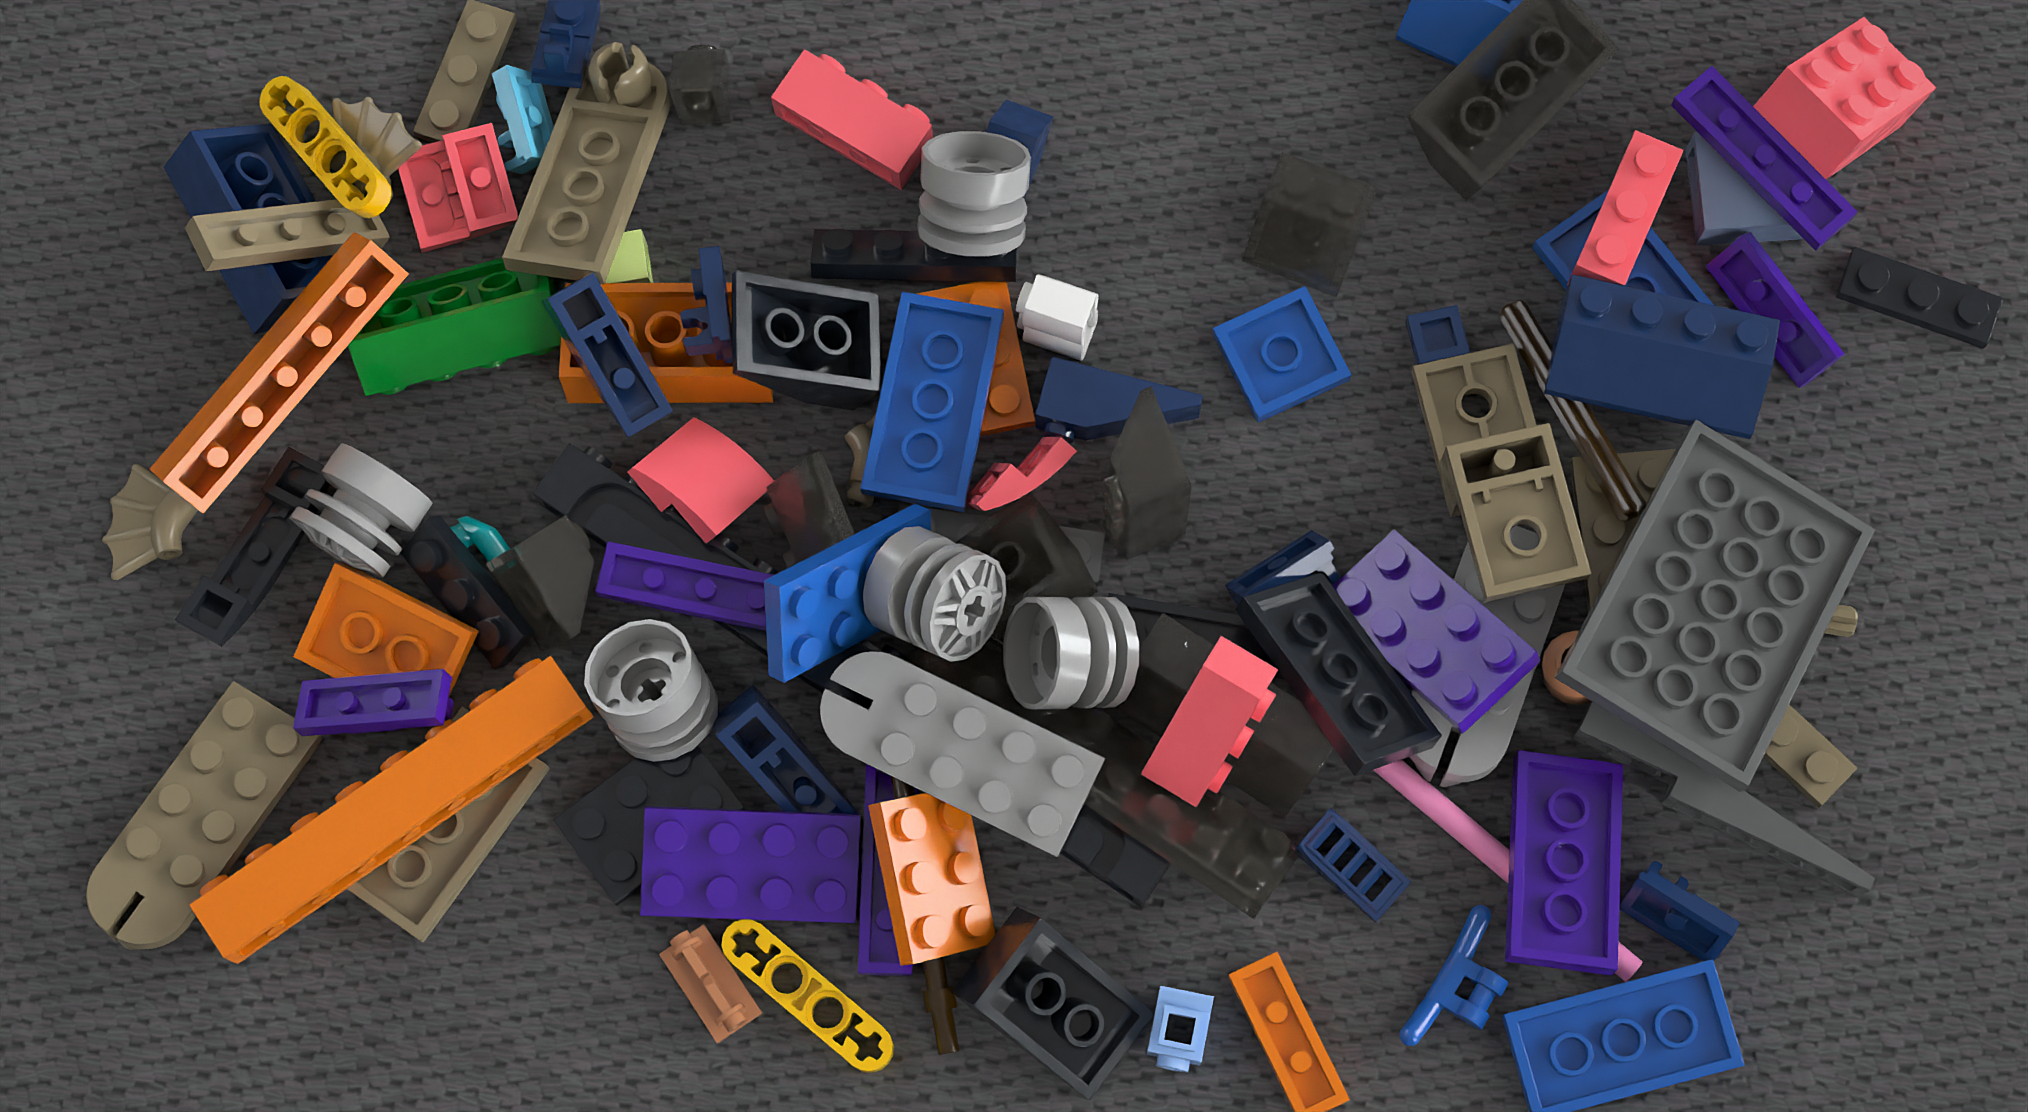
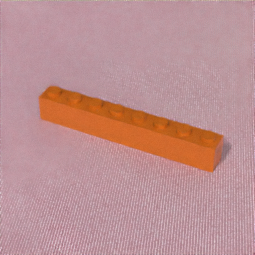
(389, 810)

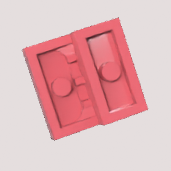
(458, 188)
(702, 477)
(1007, 483)

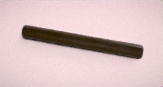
(1574, 415)

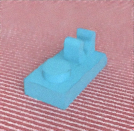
(526, 115)

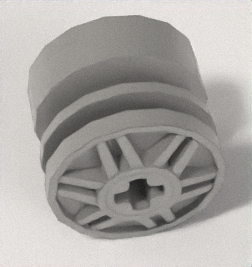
(973, 193)
(361, 510)
(934, 593)
(1070, 652)
(651, 690)

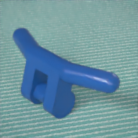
(1449, 978)

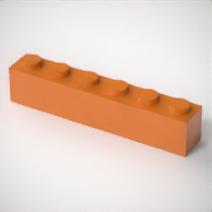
(279, 371)

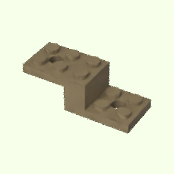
(1500, 473)

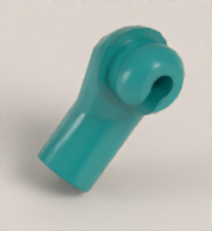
(484, 536)

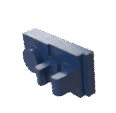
(565, 42)
(714, 319)
(1289, 564)
(1678, 914)

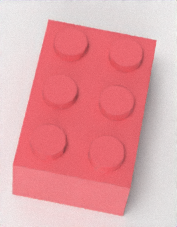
(1844, 97)

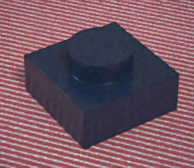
(1437, 334)

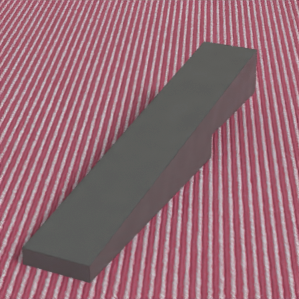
(1716, 803)

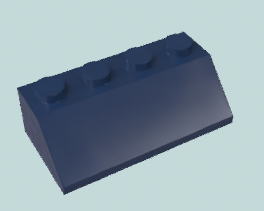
(246, 171)
(1661, 356)

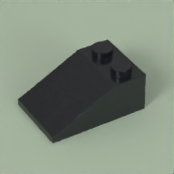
(806, 339)
(1053, 1002)

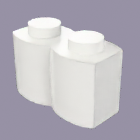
(1057, 316)

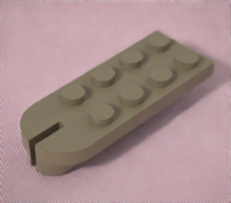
(591, 169)
(197, 819)

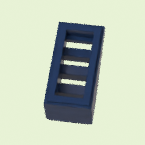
(1365, 851)

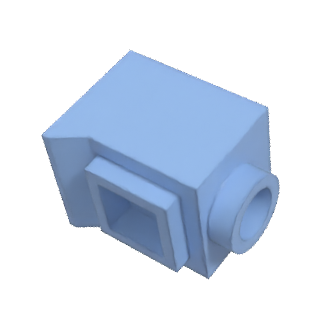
(1182, 1003)

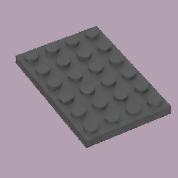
(1716, 605)

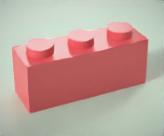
(853, 117)
(1628, 210)
(1212, 723)

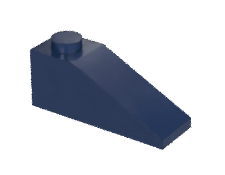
(607, 354)
(1097, 402)
(777, 756)

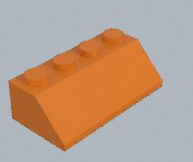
(655, 325)

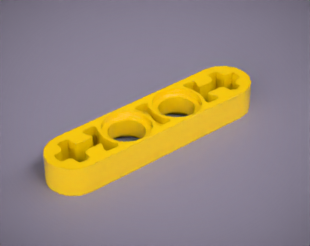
(324, 146)
(804, 999)

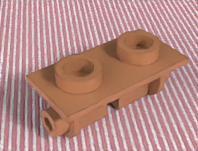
(710, 983)

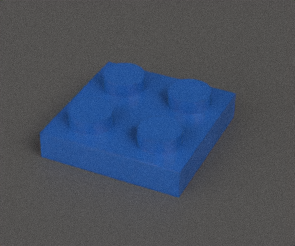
(1281, 354)

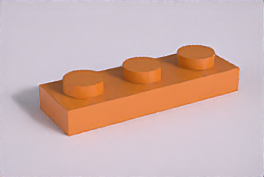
(1288, 1036)

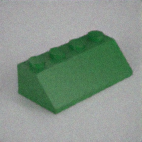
(454, 325)

